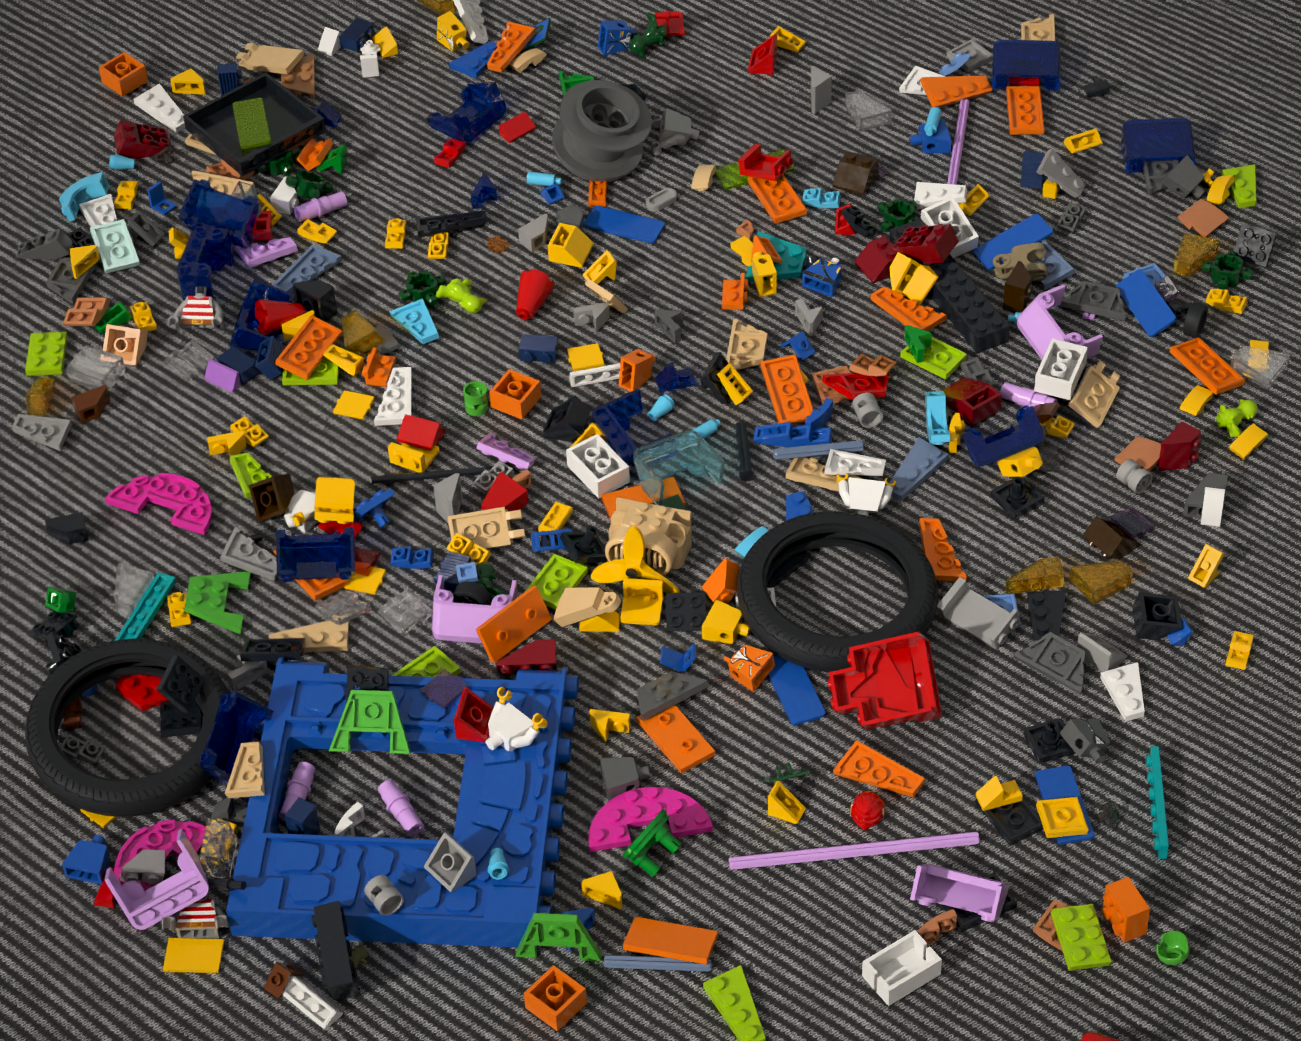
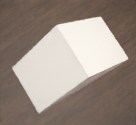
(329, 42)
(369, 65)

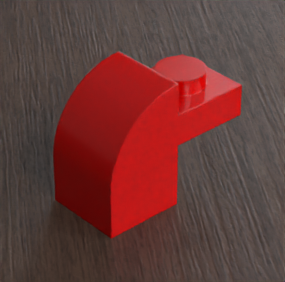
(263, 227)

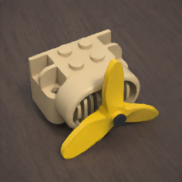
(645, 543)

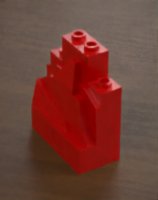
(888, 682)

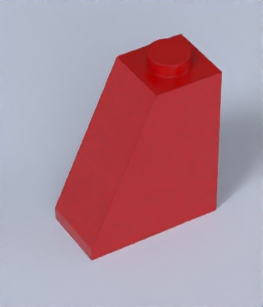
(505, 494)

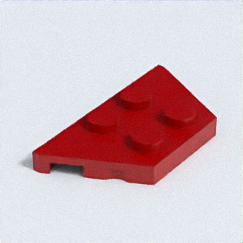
(855, 384)
(140, 690)

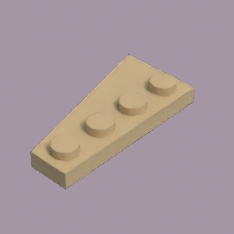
(812, 473)
(319, 637)

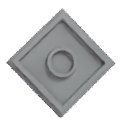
(978, 57)

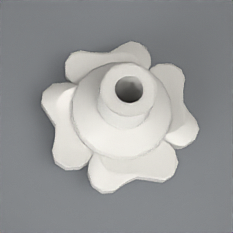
(370, 48)

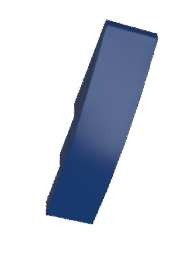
(788, 436)

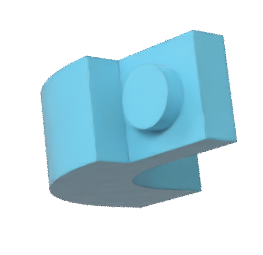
(82, 191)
(936, 418)

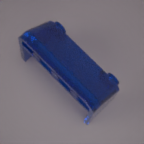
(613, 422)

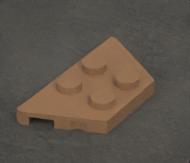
(301, 77)

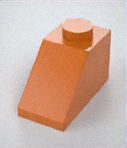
(723, 581)

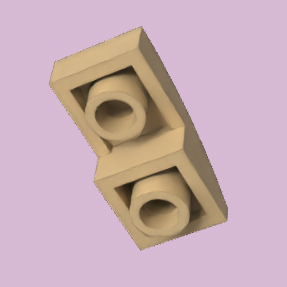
(531, 56)
(703, 177)

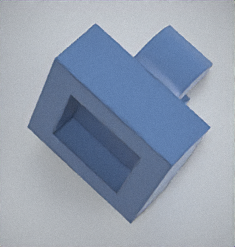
(467, 572)

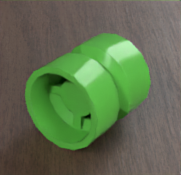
(476, 398)

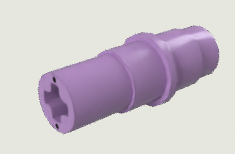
(320, 206)
(1024, 396)
(298, 786)
(400, 807)

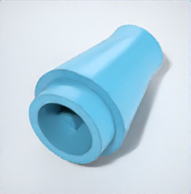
(121, 162)
(661, 407)
(497, 865)

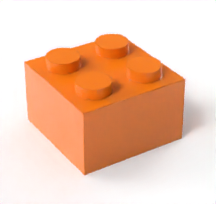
(123, 74)
(515, 394)
(1125, 909)
(555, 998)

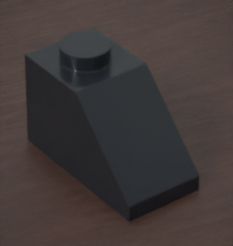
(68, 528)

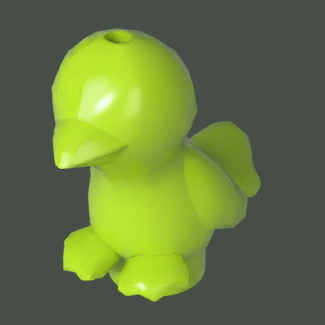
(460, 292)
(1232, 417)

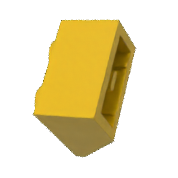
(569, 246)

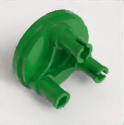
(654, 832)

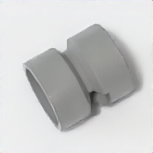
(867, 410)
(1133, 476)
(383, 895)

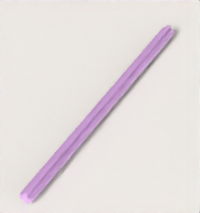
(958, 142)
(853, 850)

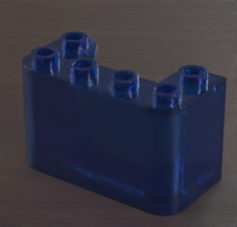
(204, 252)

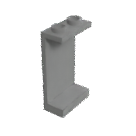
(977, 614)

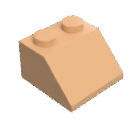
(125, 342)

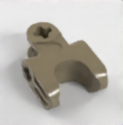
(1026, 254)

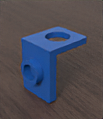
(157, 199)
(800, 345)
(676, 659)

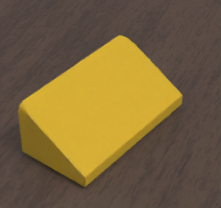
(386, 43)
(1083, 141)
(974, 200)
(920, 283)

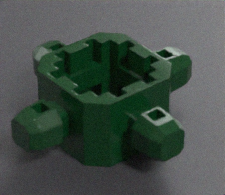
(282, 166)
(308, 184)
(895, 208)
(1230, 262)
(425, 279)

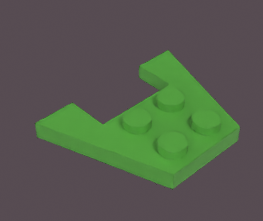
(208, 597)
(371, 713)
(557, 931)

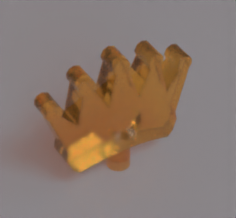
(496, 244)

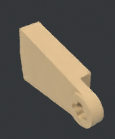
(584, 603)

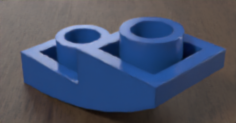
(821, 416)
(407, 558)

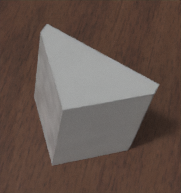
(820, 89)
(448, 496)
(1100, 652)
(451, 863)

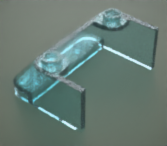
(672, 456)

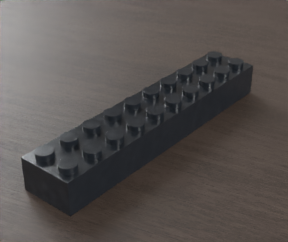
(962, 301)

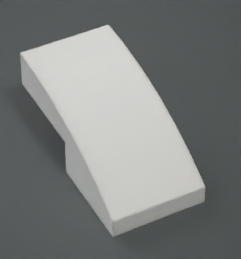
(1212, 506)
(350, 820)

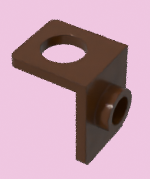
(280, 977)

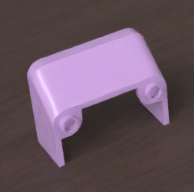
(1040, 327)
(459, 620)
(959, 890)
(167, 897)

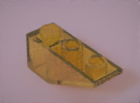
(40, 396)
(1040, 575)

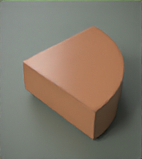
(745, 229)
(523, 479)

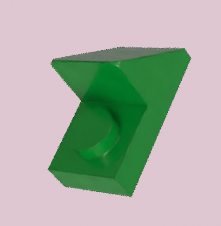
(335, 158)
(917, 341)
(60, 599)

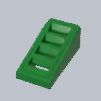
(117, 315)

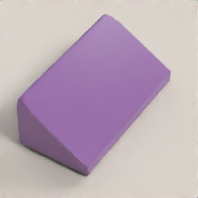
(222, 376)

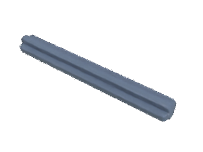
(817, 450)
(651, 962)

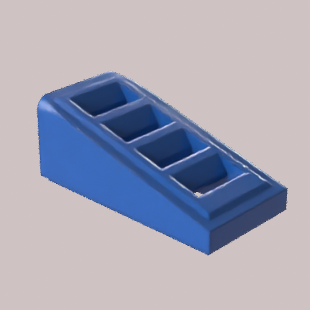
(536, 542)

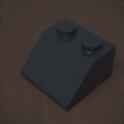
(317, 297)
(567, 420)
(1156, 615)

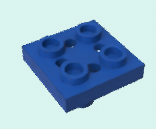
(373, 507)

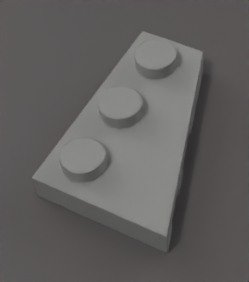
(1061, 173)
(43, 429)
(248, 556)

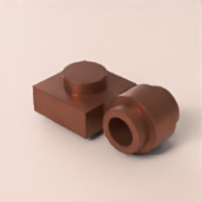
(72, 717)

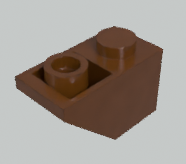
(91, 403)

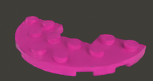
(170, 491)
(638, 809)
(159, 837)

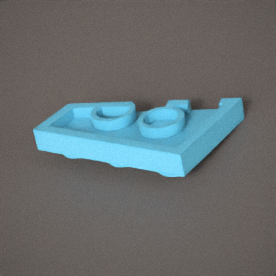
(416, 321)

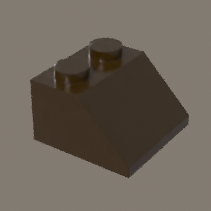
(856, 173)
(1017, 289)
(271, 496)
(1109, 539)

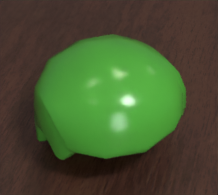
(1173, 948)

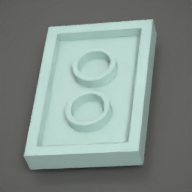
(114, 246)

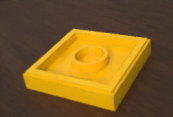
(1062, 817)

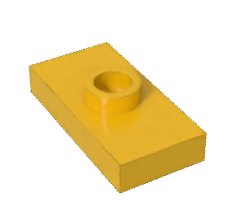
(556, 517)

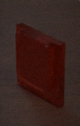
(365, 560)

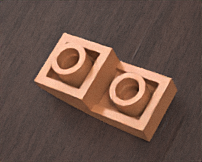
(941, 923)

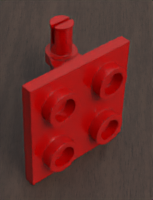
(672, 22)

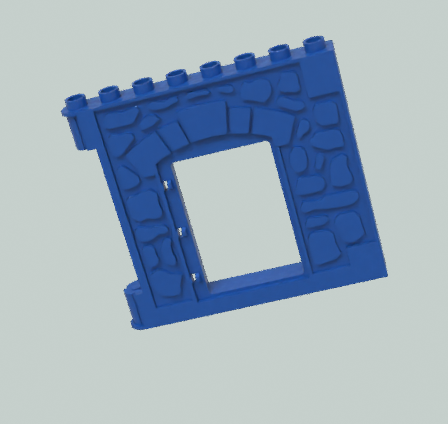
(501, 805)

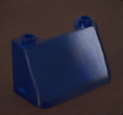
(1026, 60)
(479, 111)
(1156, 140)
(219, 210)
(246, 333)
(1007, 442)
(315, 556)
(233, 725)

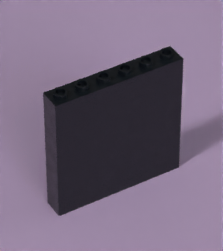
(287, 117)

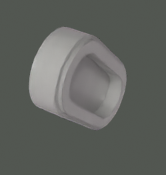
(661, 199)

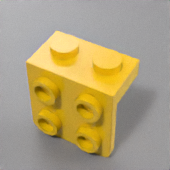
(411, 456)
(334, 500)
(642, 601)

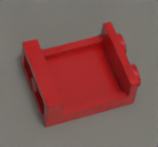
(764, 166)

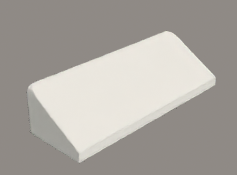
(594, 375)
(311, 1002)

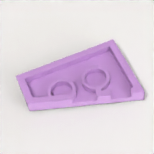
(260, 254)
(500, 449)

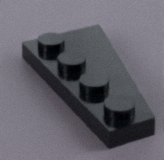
(444, 223)
(1045, 612)

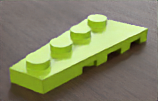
(735, 1004)

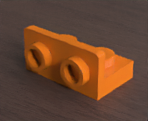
(314, 153)
(734, 293)
(378, 368)

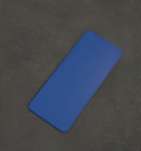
(624, 224)
(1028, 231)
(1146, 303)
(795, 692)
(1058, 784)

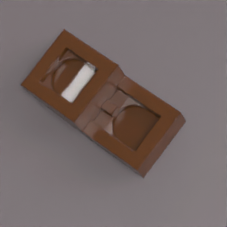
(1045, 411)

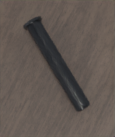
(743, 450)

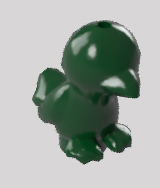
(652, 35)
(485, 574)

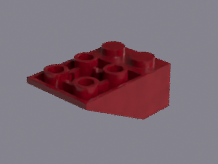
(140, 140)
(927, 243)
(973, 399)
(533, 656)

